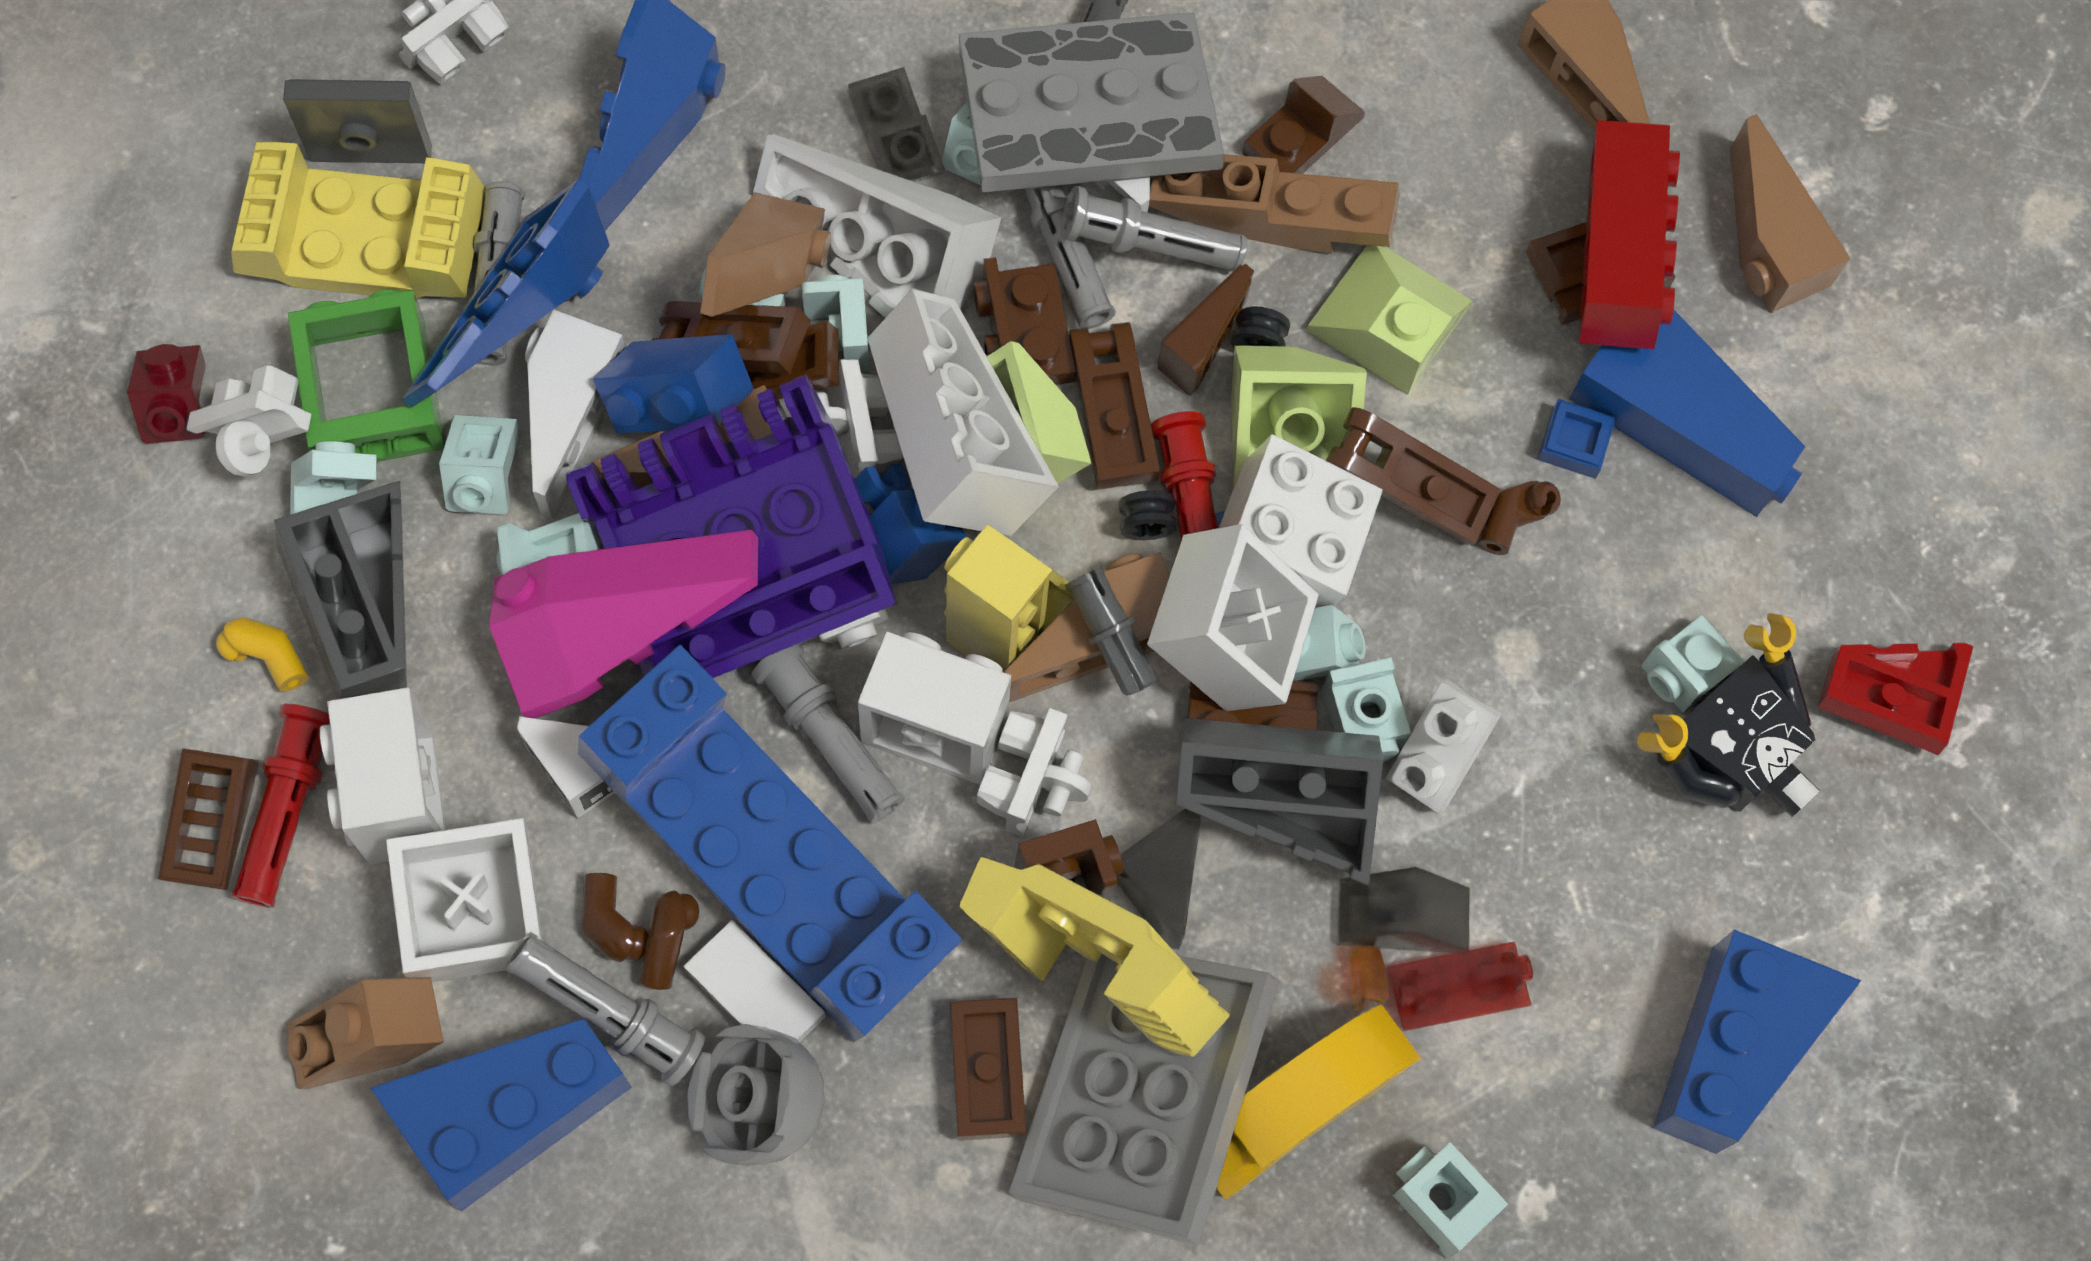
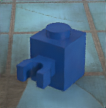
(909, 544)

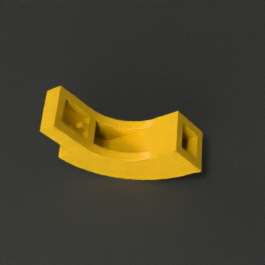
(1313, 1093)

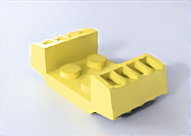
(357, 228)
(1040, 912)

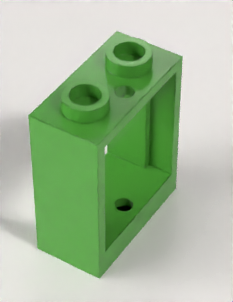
(385, 432)

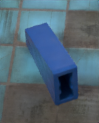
(1694, 415)

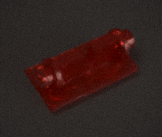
(1460, 985)

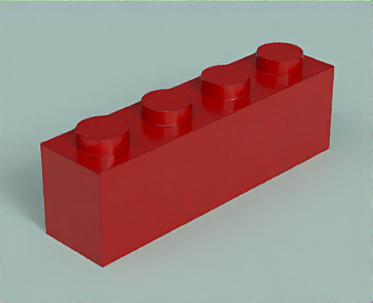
(1627, 235)

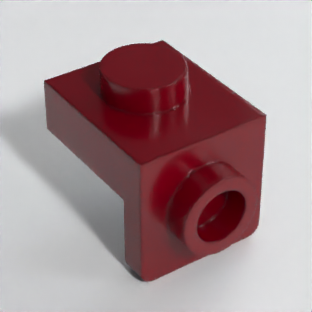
(165, 391)

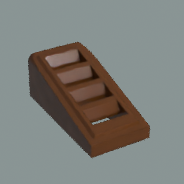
(1198, 338)
(182, 814)

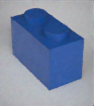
(672, 382)

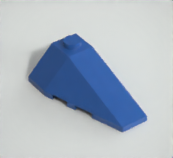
(661, 97)
(537, 271)

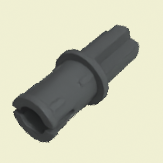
(1111, 631)

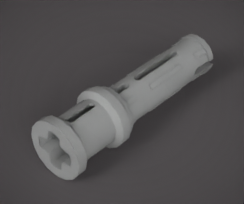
(1126, 226)
(812, 708)
(632, 1024)

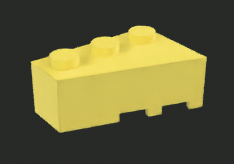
(999, 597)

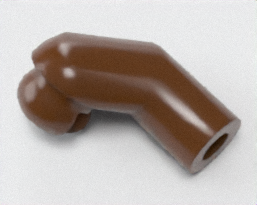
(1516, 508)
(669, 918)
(605, 926)

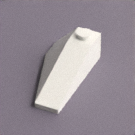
(883, 224)

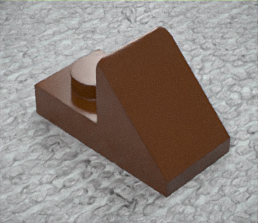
(1306, 126)

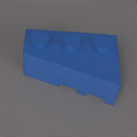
(1745, 1037)
(501, 1107)

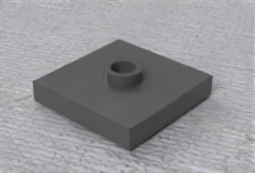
(358, 121)

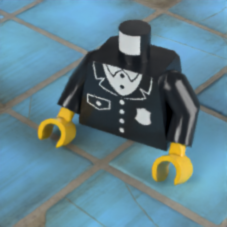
(1743, 731)

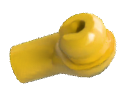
(266, 642)

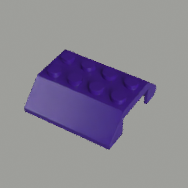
(791, 488)

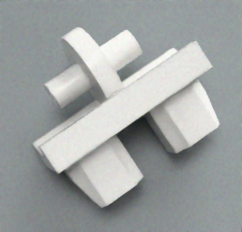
(430, 41)
(850, 411)
(251, 418)
(1038, 743)
(1443, 746)

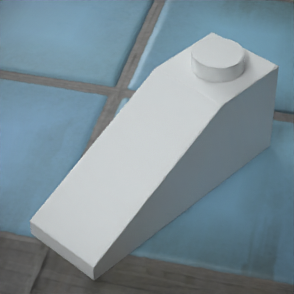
(564, 399)

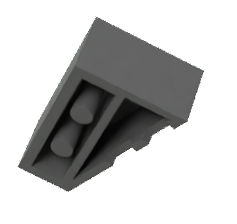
(351, 587)
(1288, 786)

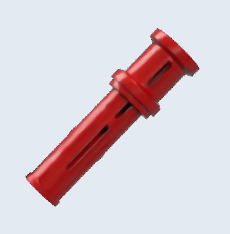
(1187, 469)
(290, 776)

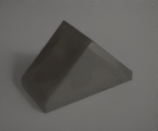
(1161, 875)
(1404, 912)

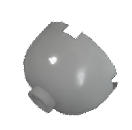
(755, 1096)

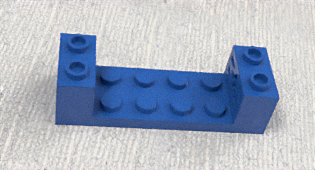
(763, 846)

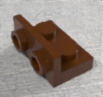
(1028, 310)
(1076, 854)

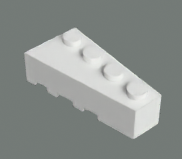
(955, 420)

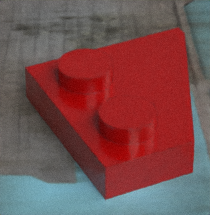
(1898, 690)

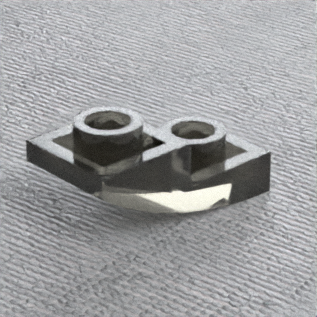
(894, 126)

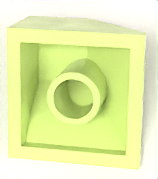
(1389, 316)
(1292, 397)
(1043, 409)

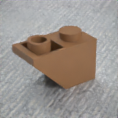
(364, 1030)

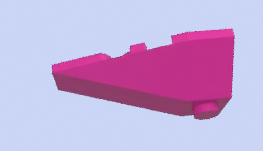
(591, 610)

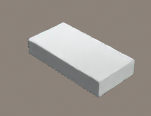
(752, 985)

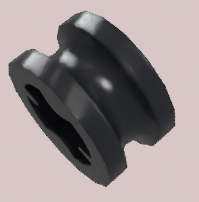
(1260, 327)
(1147, 515)

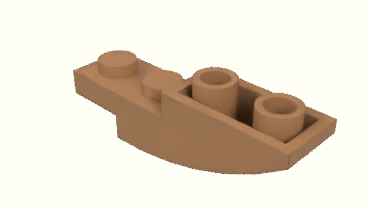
(1281, 207)

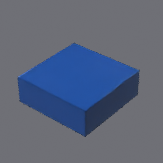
(1576, 438)

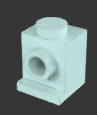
(1363, 686)
(1472, 1197)

